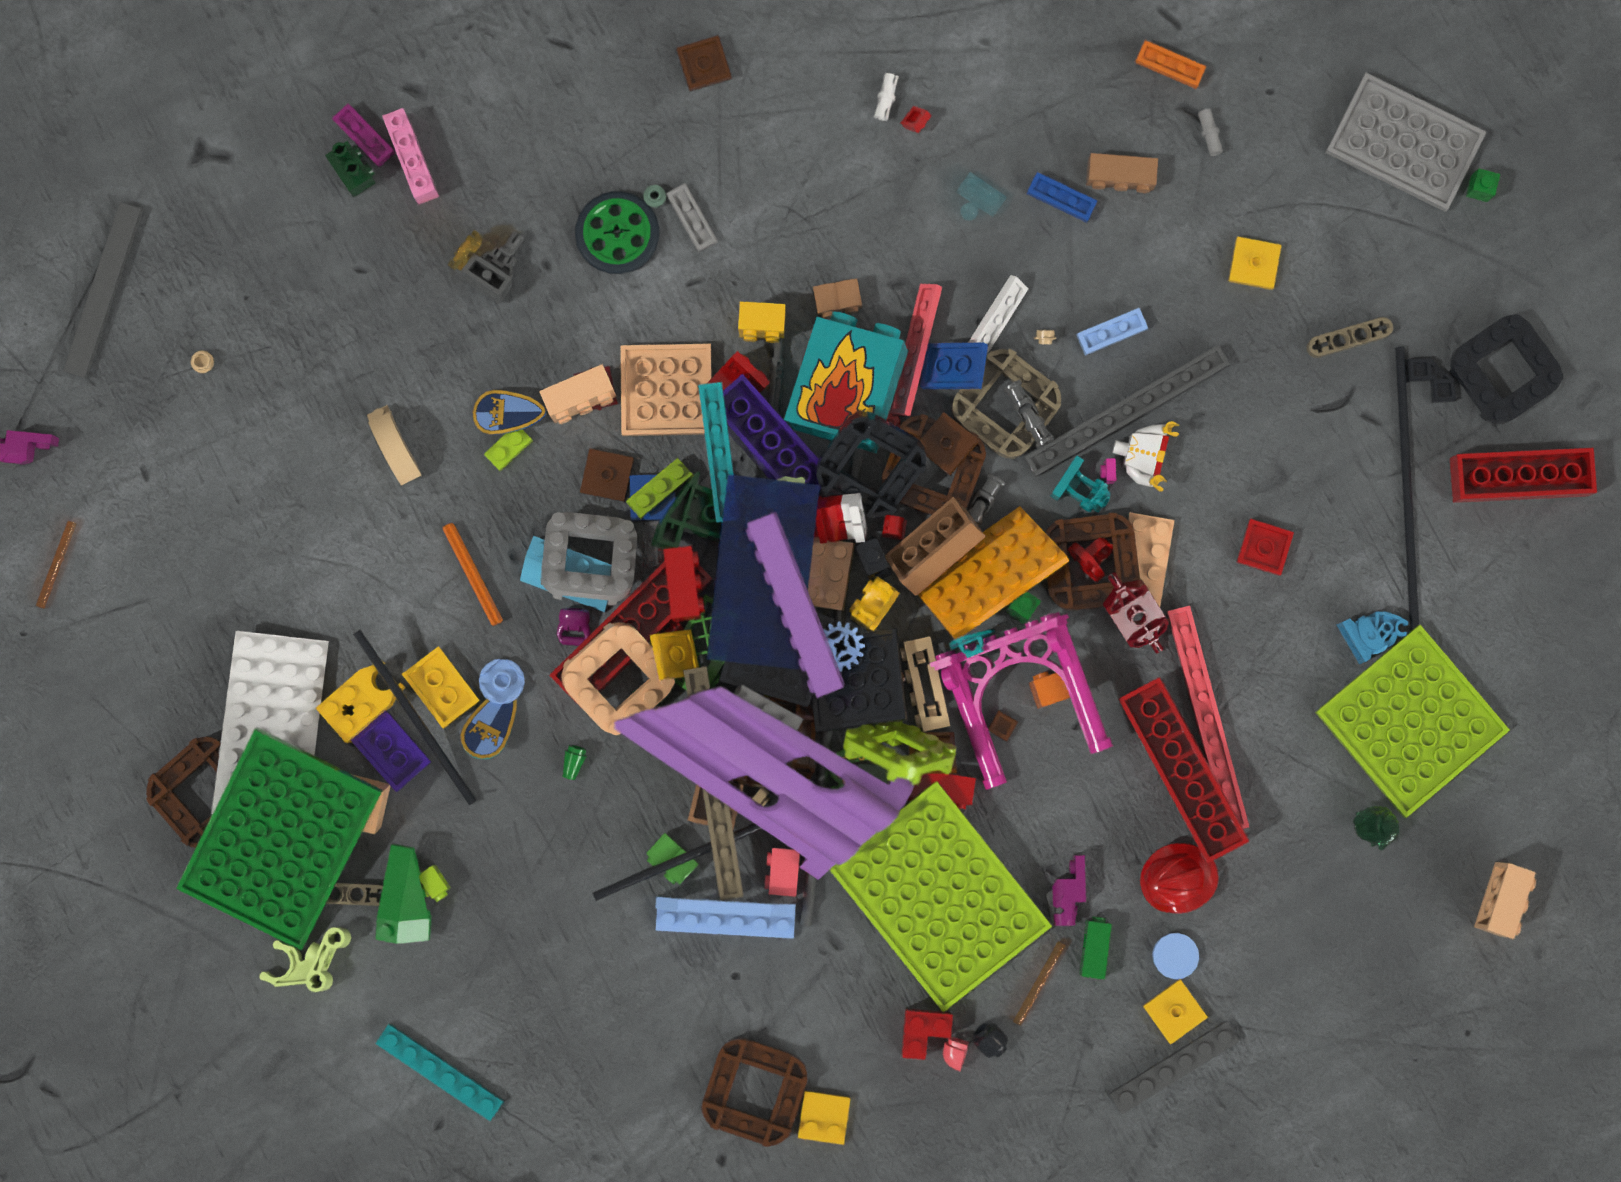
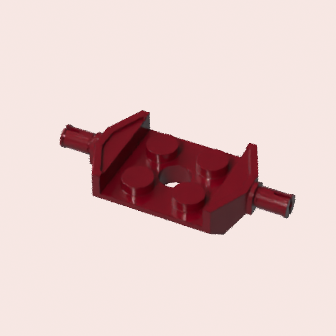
(1135, 598)

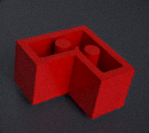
(920, 1025)

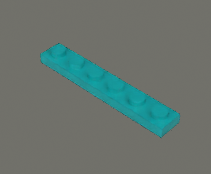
(716, 441)
(439, 1072)

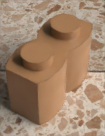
(837, 297)

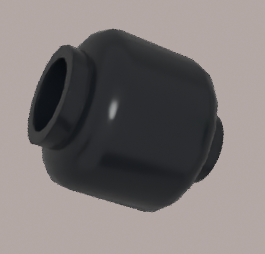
(990, 1040)

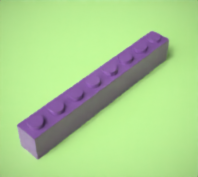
(795, 604)

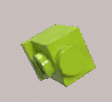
(434, 883)

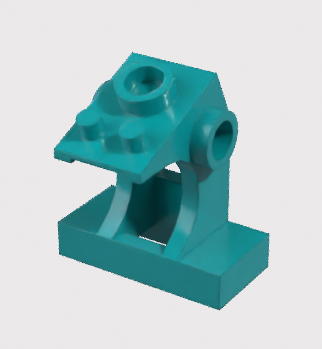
(1097, 498)

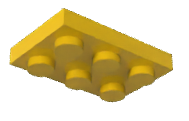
(441, 687)

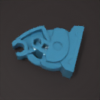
(1368, 633)

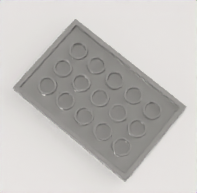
(1405, 142)

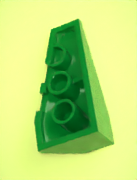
(402, 905)

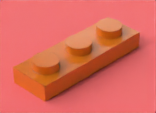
(1170, 64)

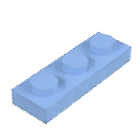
(1112, 331)

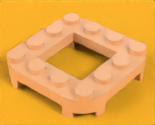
(595, 655)

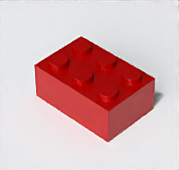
(683, 583)

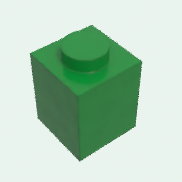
(1483, 185)

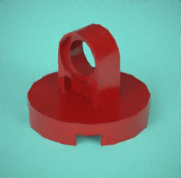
(1092, 557)

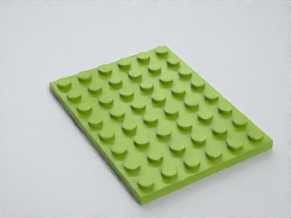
(941, 897)

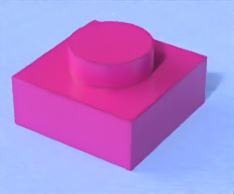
(1108, 471)

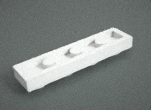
(1000, 312)

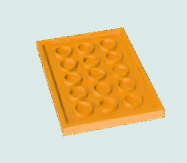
(993, 573)

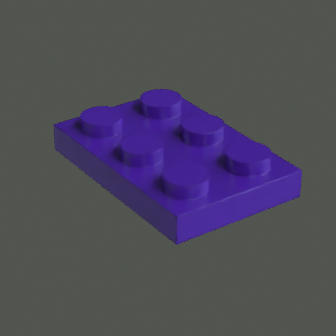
(391, 751)

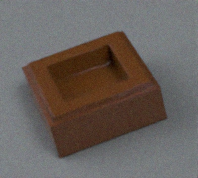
(1002, 726)

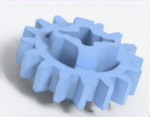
(844, 632)

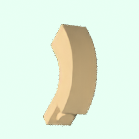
(393, 445)

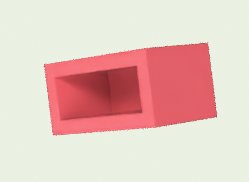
(783, 872)

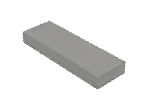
(691, 217)

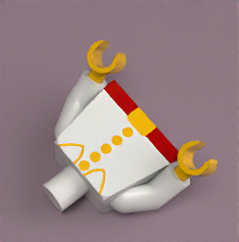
(1146, 453)

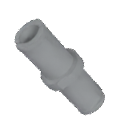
(1210, 132)

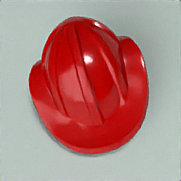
(1178, 878)

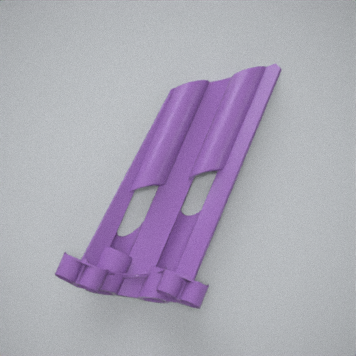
(724, 737)

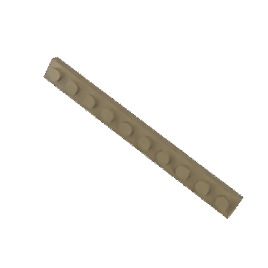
(718, 815)

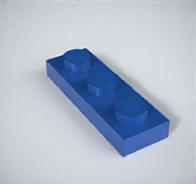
(1061, 197)

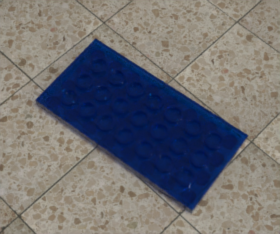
(744, 616)

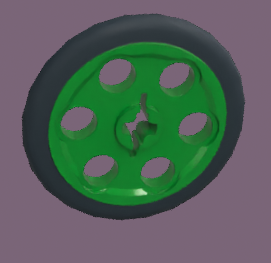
(599, 208)

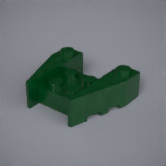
(689, 512)

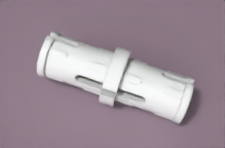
(886, 96)

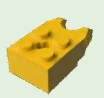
(875, 604)
(365, 697)

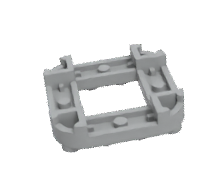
(586, 585)

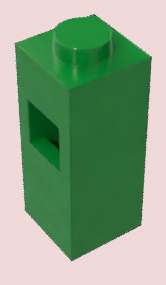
(1023, 607)
(1095, 948)

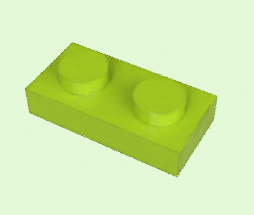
(507, 448)

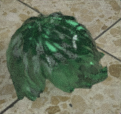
(1376, 826)

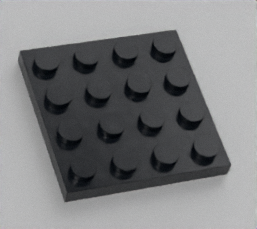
(772, 681)
(871, 688)

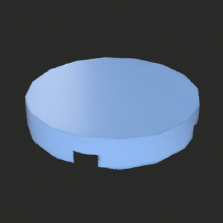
(501, 681)
(1175, 955)

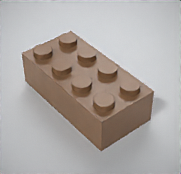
(934, 546)

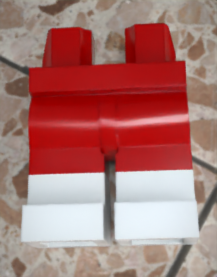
(840, 518)

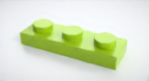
(659, 488)

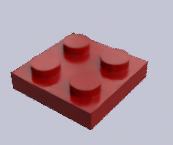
(1265, 547)

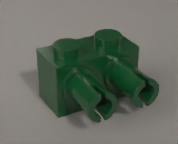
(350, 168)

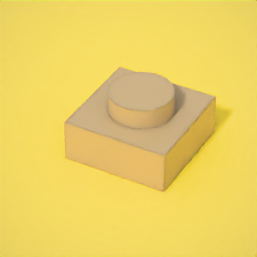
(761, 796)

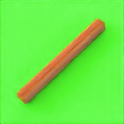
(472, 574)

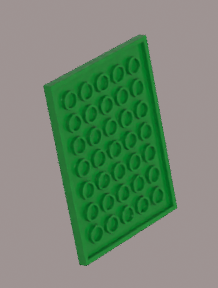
(279, 838)

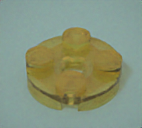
(469, 244)

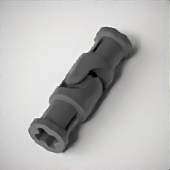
(1029, 415)
(987, 494)

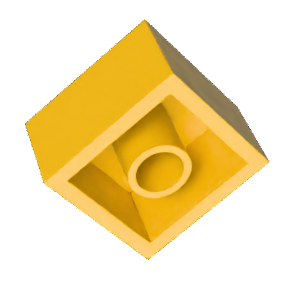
(761, 321)

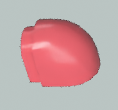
(955, 1052)

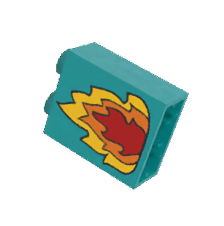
(845, 373)

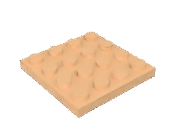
(663, 388)

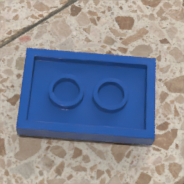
(954, 366)

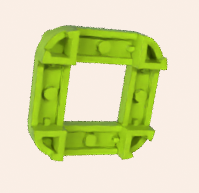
(934, 753)

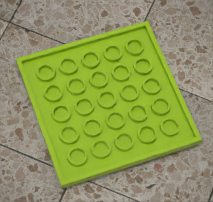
(1412, 721)

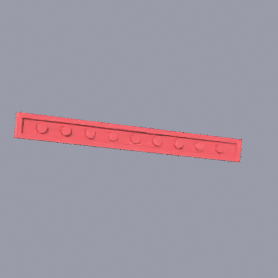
(1205, 707)

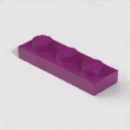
(363, 135)

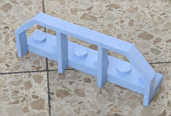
(725, 917)

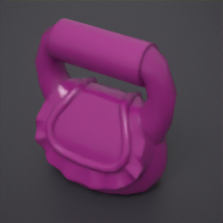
(573, 620)

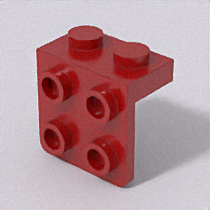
(738, 365)

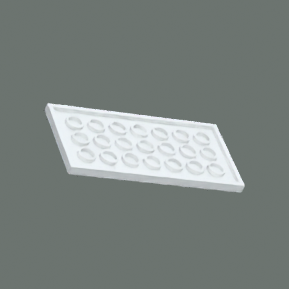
(274, 688)

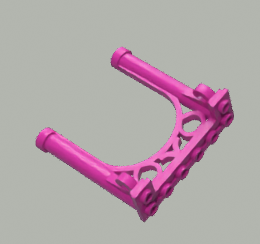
(1058, 641)

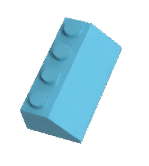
(574, 563)

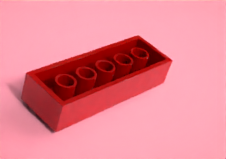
(1523, 475)

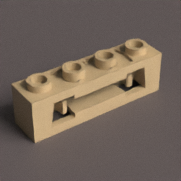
(917, 697)

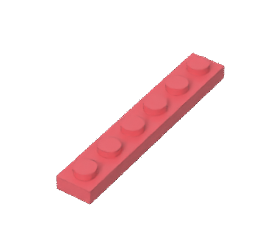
(917, 345)

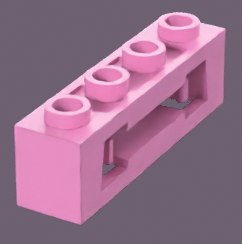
(410, 156)

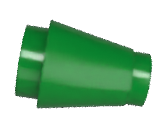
(573, 761)

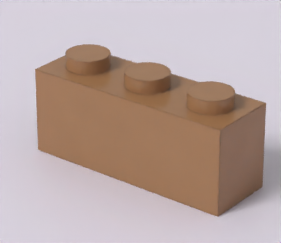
(1122, 172)

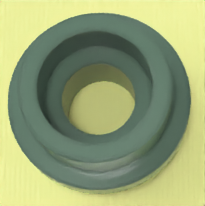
(654, 202)

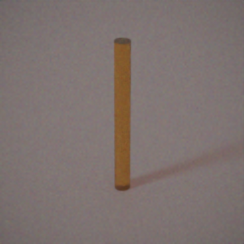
(55, 565)
(1039, 983)

